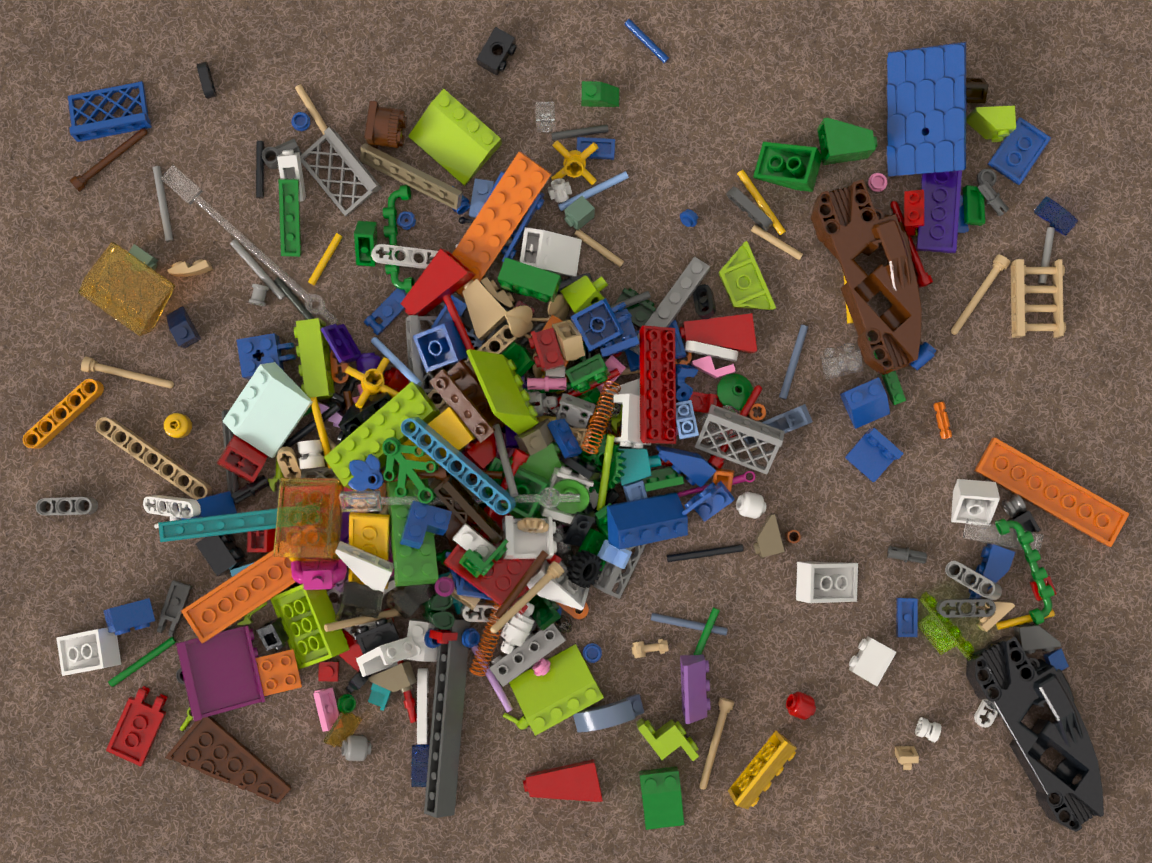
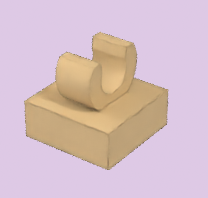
(906, 756)

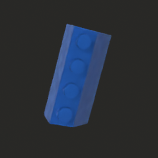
(646, 521)

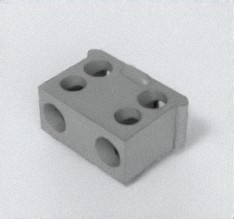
(575, 409)

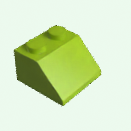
(993, 122)

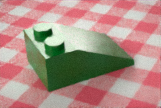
(788, 165)
(526, 483)
(661, 797)

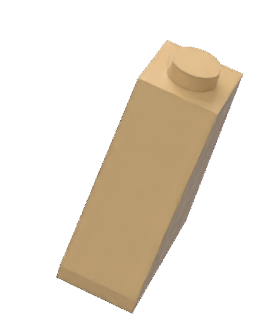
(483, 309)

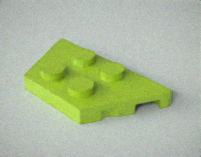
(745, 282)

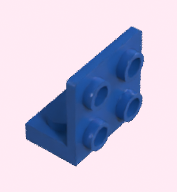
(622, 343)
(873, 454)
(709, 501)

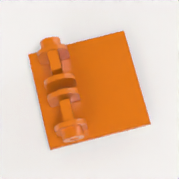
(278, 672)

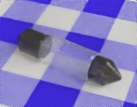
(563, 550)

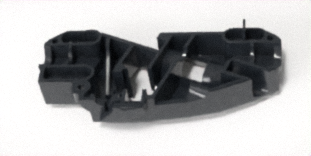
(1012, 698)

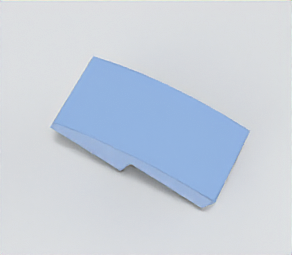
(686, 420)

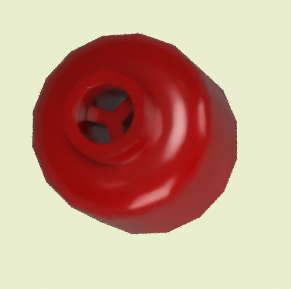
(801, 705)

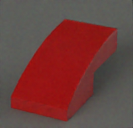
(702, 402)

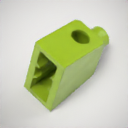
(584, 293)

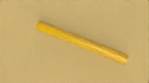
(761, 202)
(320, 426)

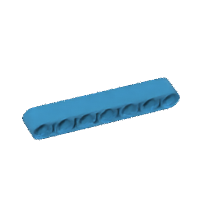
(448, 464)

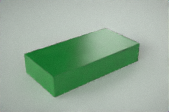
(973, 206)

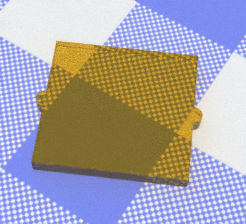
(342, 728)

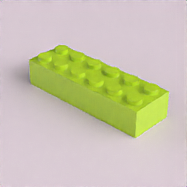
(383, 424)

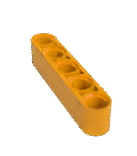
(54, 416)

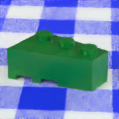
(528, 280)

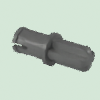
(992, 198)
(906, 554)

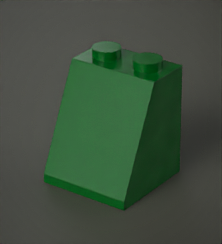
(844, 142)

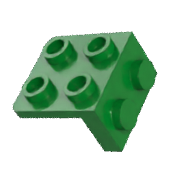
(588, 373)

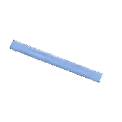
(594, 190)
(395, 361)

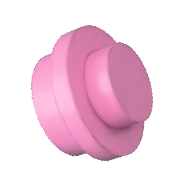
(877, 182)
(541, 667)

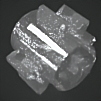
(616, 410)

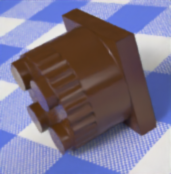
(385, 126)

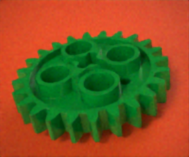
(616, 462)

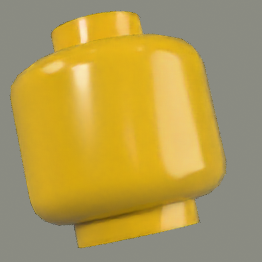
(184, 425)

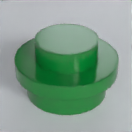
(346, 703)

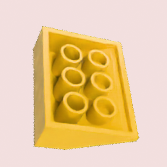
(761, 771)

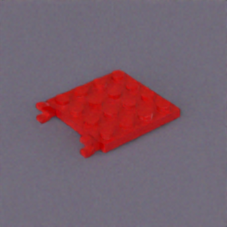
(501, 577)

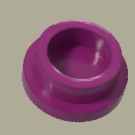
(444, 586)

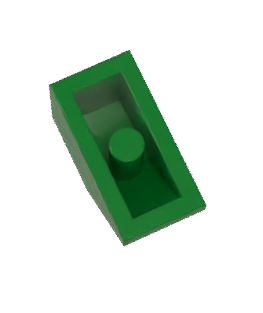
(599, 94)
(365, 240)

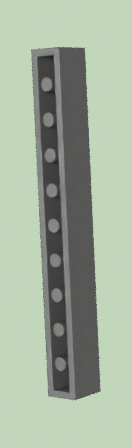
(446, 725)

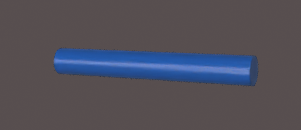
(647, 41)

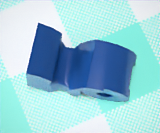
(683, 390)

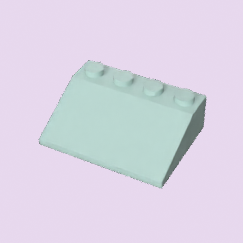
(267, 409)

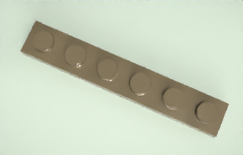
(411, 176)

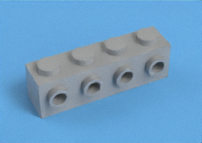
(523, 657)

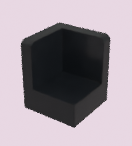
(1027, 521)

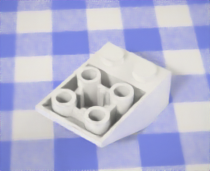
(551, 251)

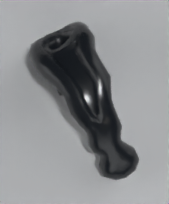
(339, 397)

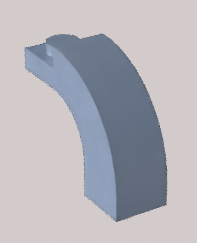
(787, 421)
(608, 715)

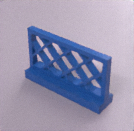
(108, 126)

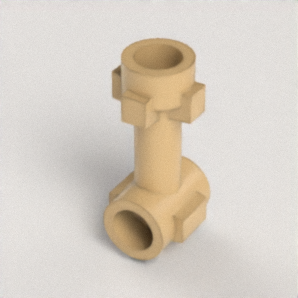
(639, 649)

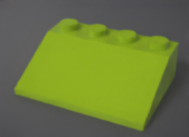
(455, 137)
(504, 390)
(304, 620)
(557, 694)

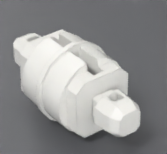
(517, 629)

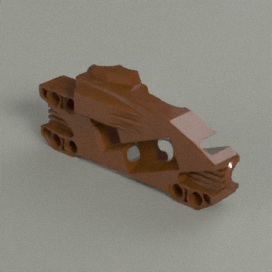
(896, 281)

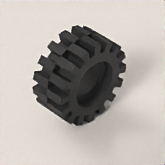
(587, 561)

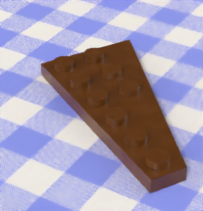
(223, 757)

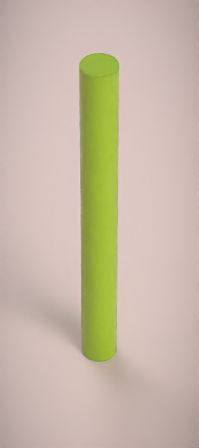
(605, 471)

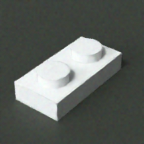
(471, 539)

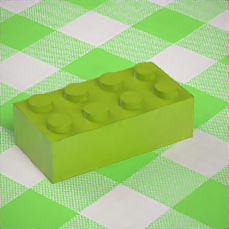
(315, 359)

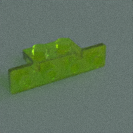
(941, 631)

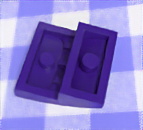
(341, 343)

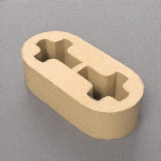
(293, 462)

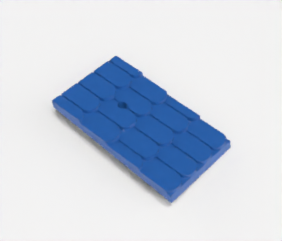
(926, 92)

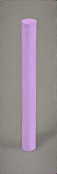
(494, 682)

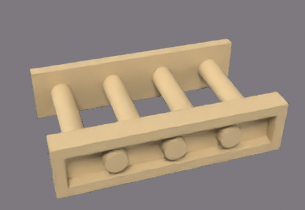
(1020, 308)

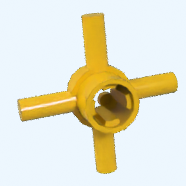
(576, 169)
(367, 379)

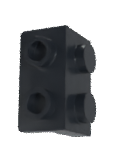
(580, 526)
(376, 635)

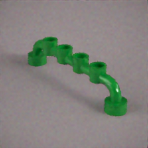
(392, 232)
(1037, 573)

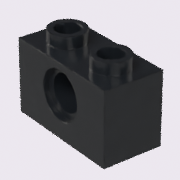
(501, 41)

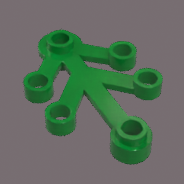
(407, 467)

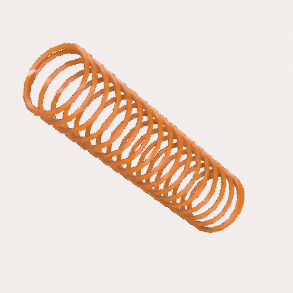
(596, 447)
(489, 647)

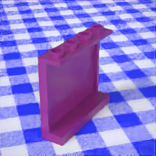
(220, 672)

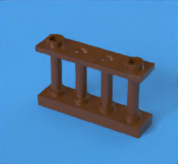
(467, 399)

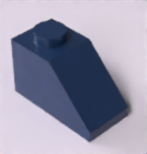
(182, 328)

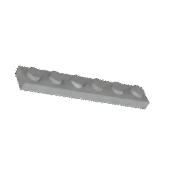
(677, 296)

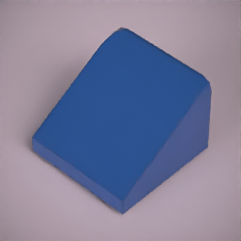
(1057, 659)

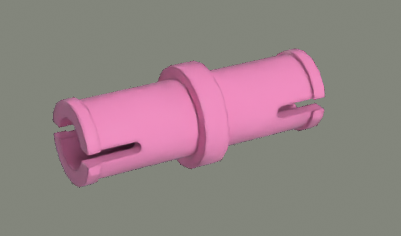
(546, 383)

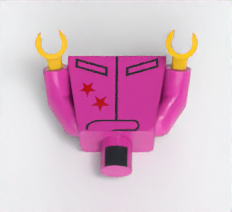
(318, 574)

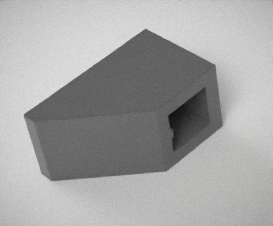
(1034, 637)

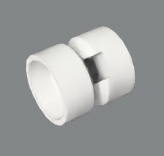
(310, 454)

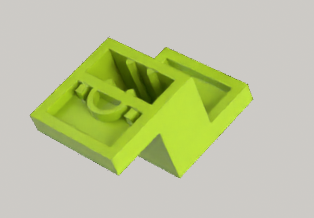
(668, 738)

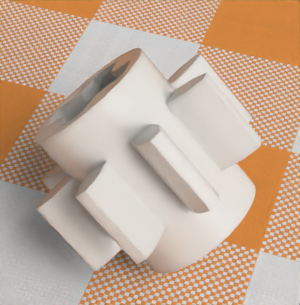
(559, 190)

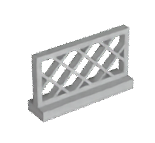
(352, 161)
(414, 359)
(741, 425)

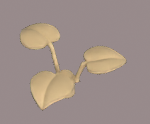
(521, 320)

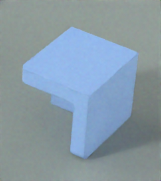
(613, 555)

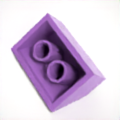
(694, 687)

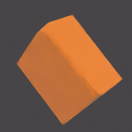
(725, 476)

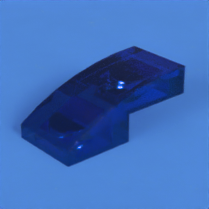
(1056, 215)
(419, 765)

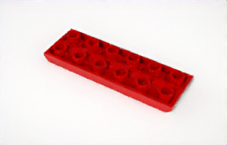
(657, 385)

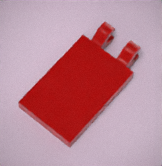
(137, 727)

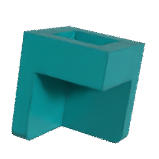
(379, 696)

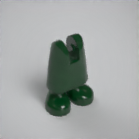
(436, 611)

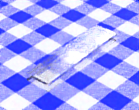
(988, 533)

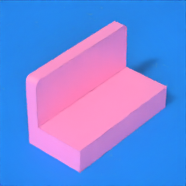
(326, 707)

